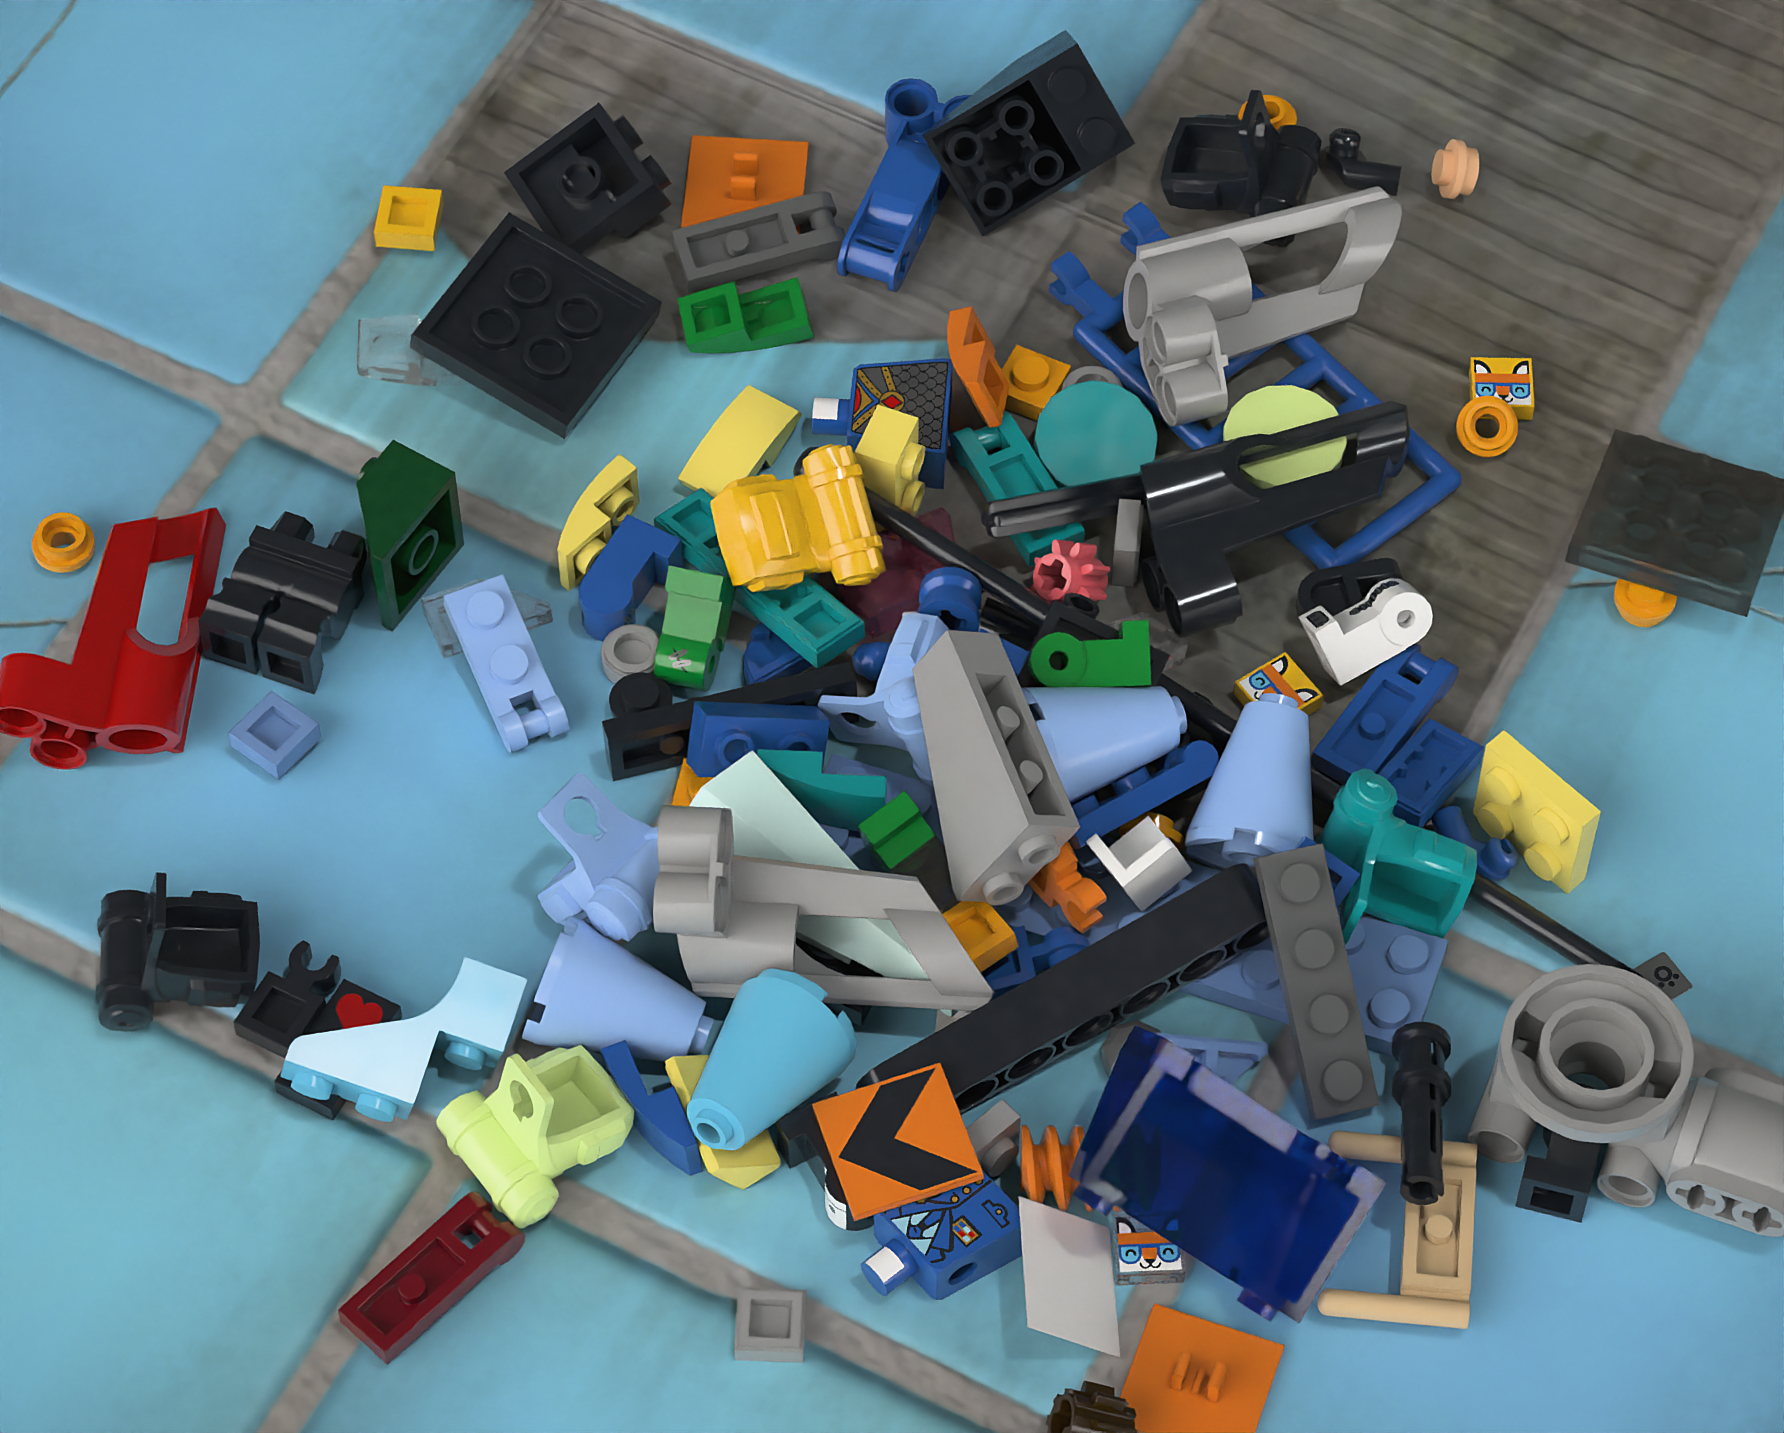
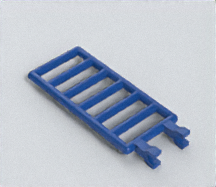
(1103, 312)

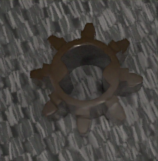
(1091, 1411)

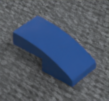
(656, 1116)

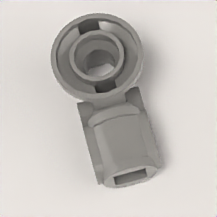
(1706, 1137)

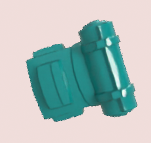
(1404, 870)

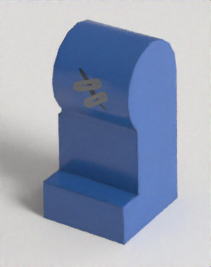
(625, 574)

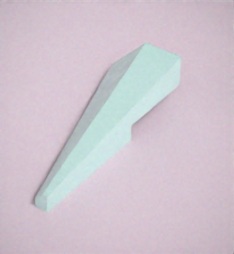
(777, 827)

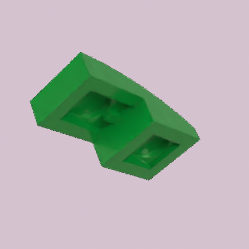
(736, 322)

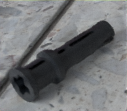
(1421, 1091)

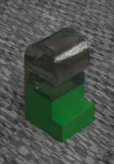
(909, 847)

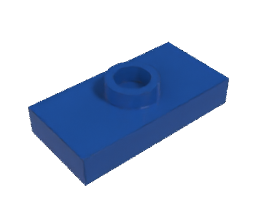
(1430, 770)

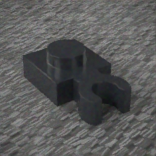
(288, 1006)

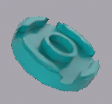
(1094, 434)

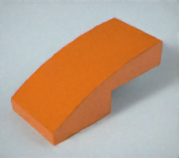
(976, 364)

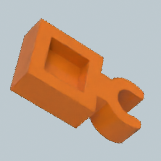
(1062, 885)

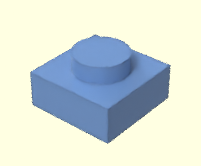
(275, 734)

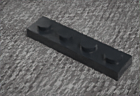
(661, 735)

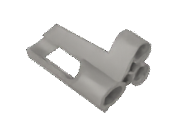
(744, 914)

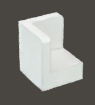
(1142, 862)

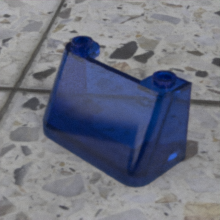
(1220, 1176)

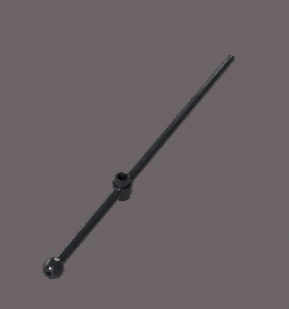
(1205, 714)

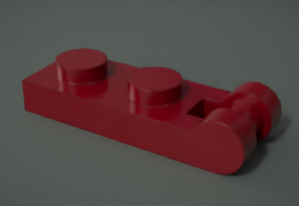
(429, 1277)

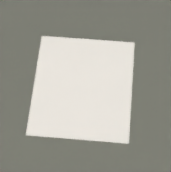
(1068, 1277)

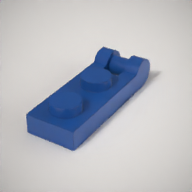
(1383, 714)
(1142, 792)

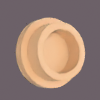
(1455, 169)

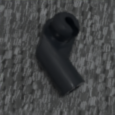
(1354, 168)

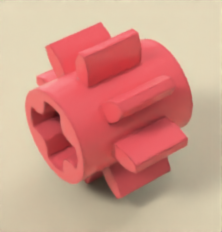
(1070, 570)

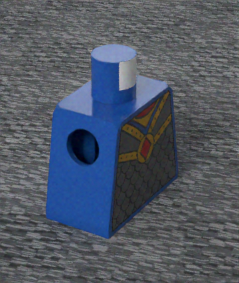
(909, 387)

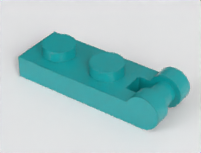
(1008, 474)

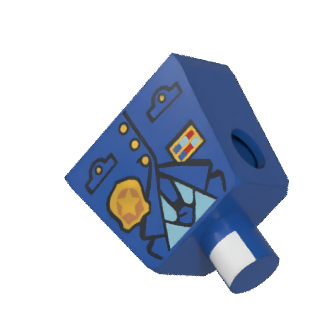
(945, 1240)

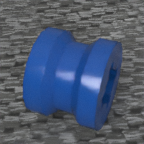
(953, 597)

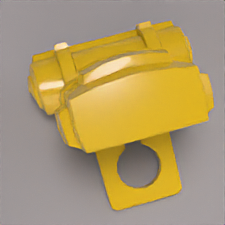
(799, 525)

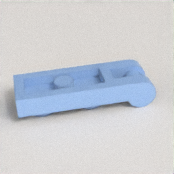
(505, 662)

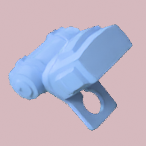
(895, 696)
(610, 873)

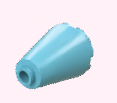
(768, 1058)

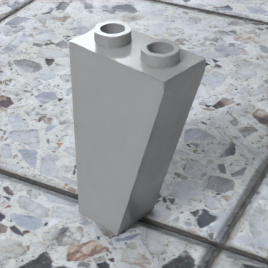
(989, 769)

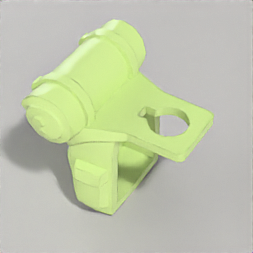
(535, 1127)

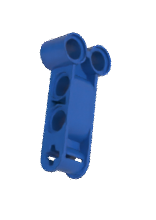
(903, 191)

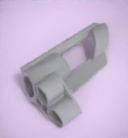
(1195, 306)

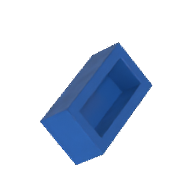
(729, 731)

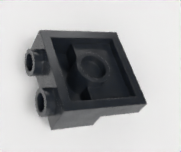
(590, 181)

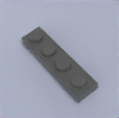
(1316, 981)

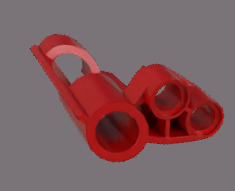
(118, 683)

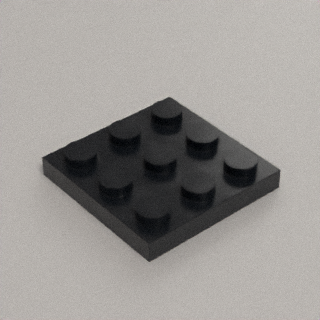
(535, 325)

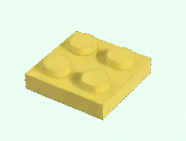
(1536, 812)

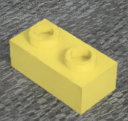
(892, 459)

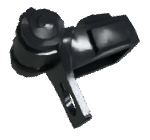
(1240, 163)
(173, 950)

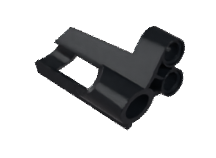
(1207, 508)

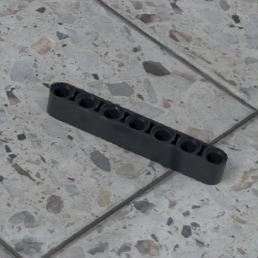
(1091, 989)

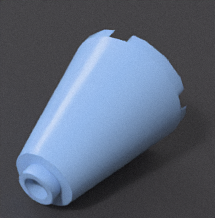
(1104, 731)
(1259, 789)
(606, 995)

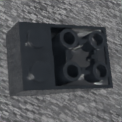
(1028, 133)

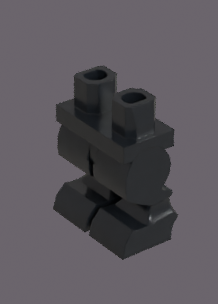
(298, 591)

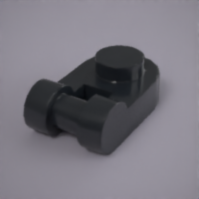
(1342, 585)

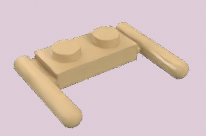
(1434, 1243)

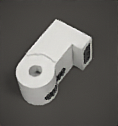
(1370, 631)

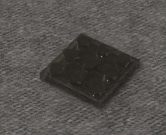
(1679, 522)

